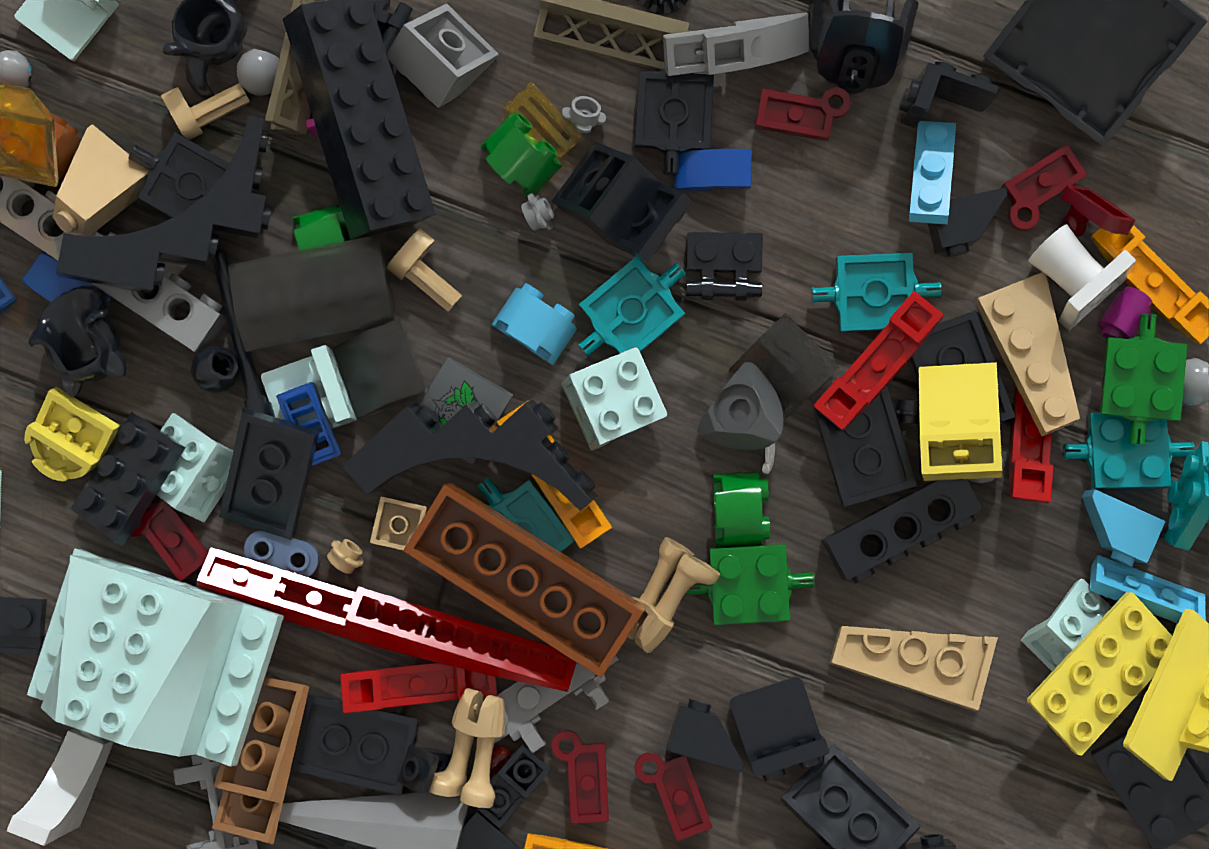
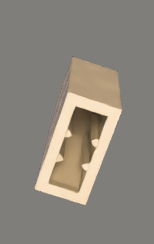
(97, 185)

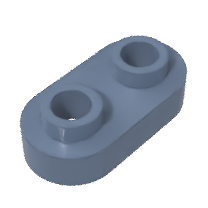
(282, 553)

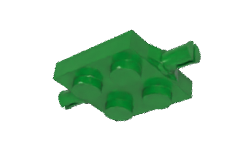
(1143, 379)
(751, 584)

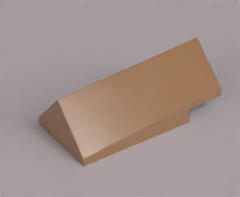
(259, 781)

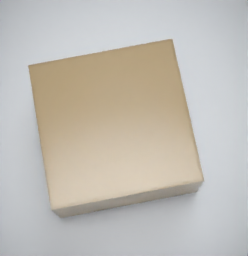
(396, 522)

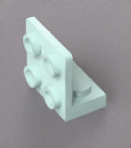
(66, 23)
(322, 371)
(613, 398)
(198, 474)
(1067, 625)

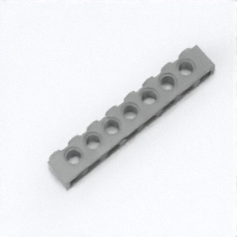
(194, 331)

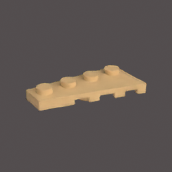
(1031, 345)
(927, 663)

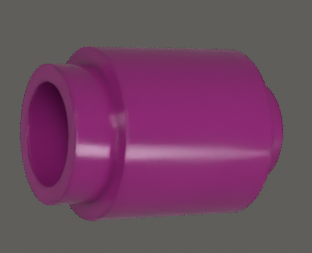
(1123, 314)

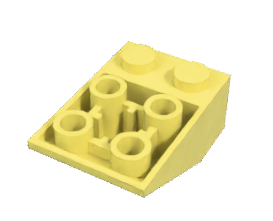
(959, 422)

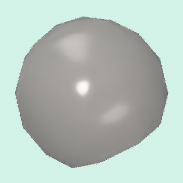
(14, 69)
(257, 71)
(1196, 382)

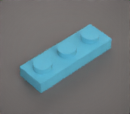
(932, 172)
(1157, 594)

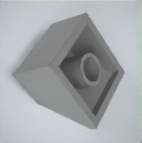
(440, 54)

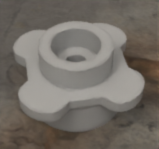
(584, 114)
(538, 213)

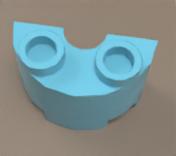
(535, 323)

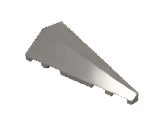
(384, 819)

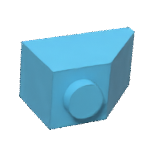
(1122, 528)

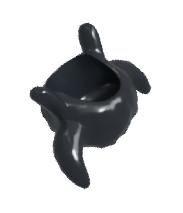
(205, 35)

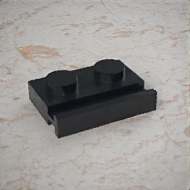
(22, 625)

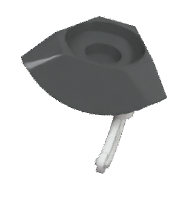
(745, 415)

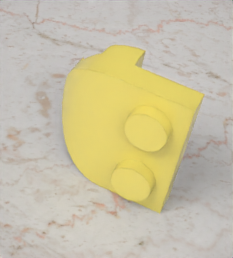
(68, 437)

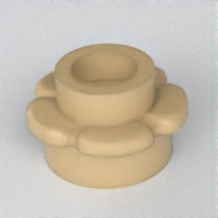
(345, 556)

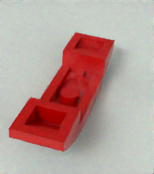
(879, 362)
(1028, 457)
(410, 686)

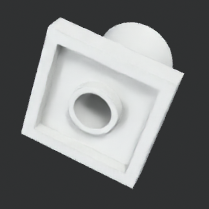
(1079, 273)

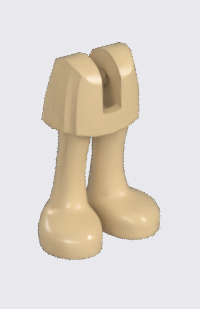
(657, 618)
(471, 719)

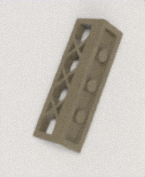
(612, 17)
(288, 102)

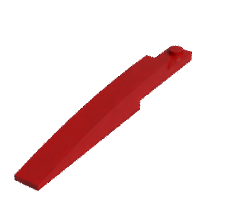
(386, 622)

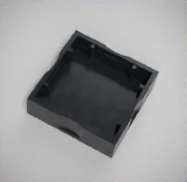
(1094, 54)

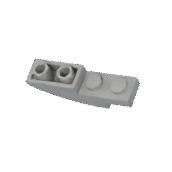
(737, 46)

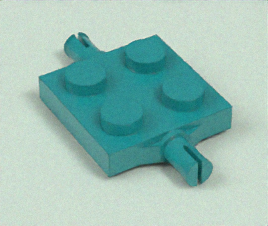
(872, 289)
(632, 308)
(1124, 465)
(1189, 500)
(529, 511)

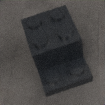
(622, 201)

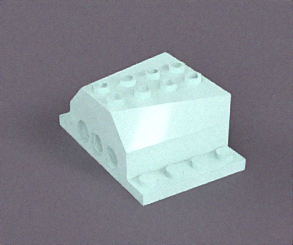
(153, 660)

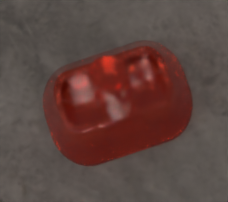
(499, 757)

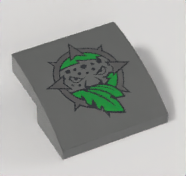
(458, 386)

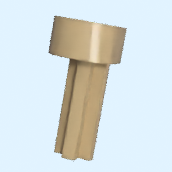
(194, 118)
(408, 265)

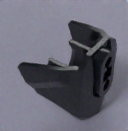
(859, 42)

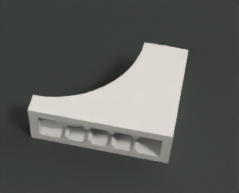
(65, 791)

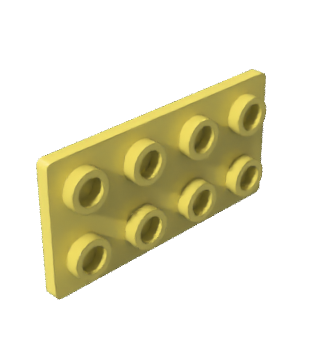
(1102, 674)
(1177, 701)

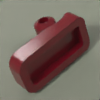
(1091, 206)

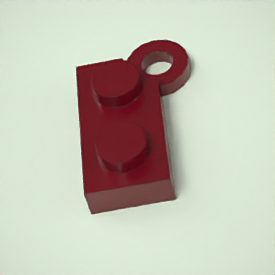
(800, 114)
(1041, 184)
(173, 540)
(585, 777)
(678, 794)

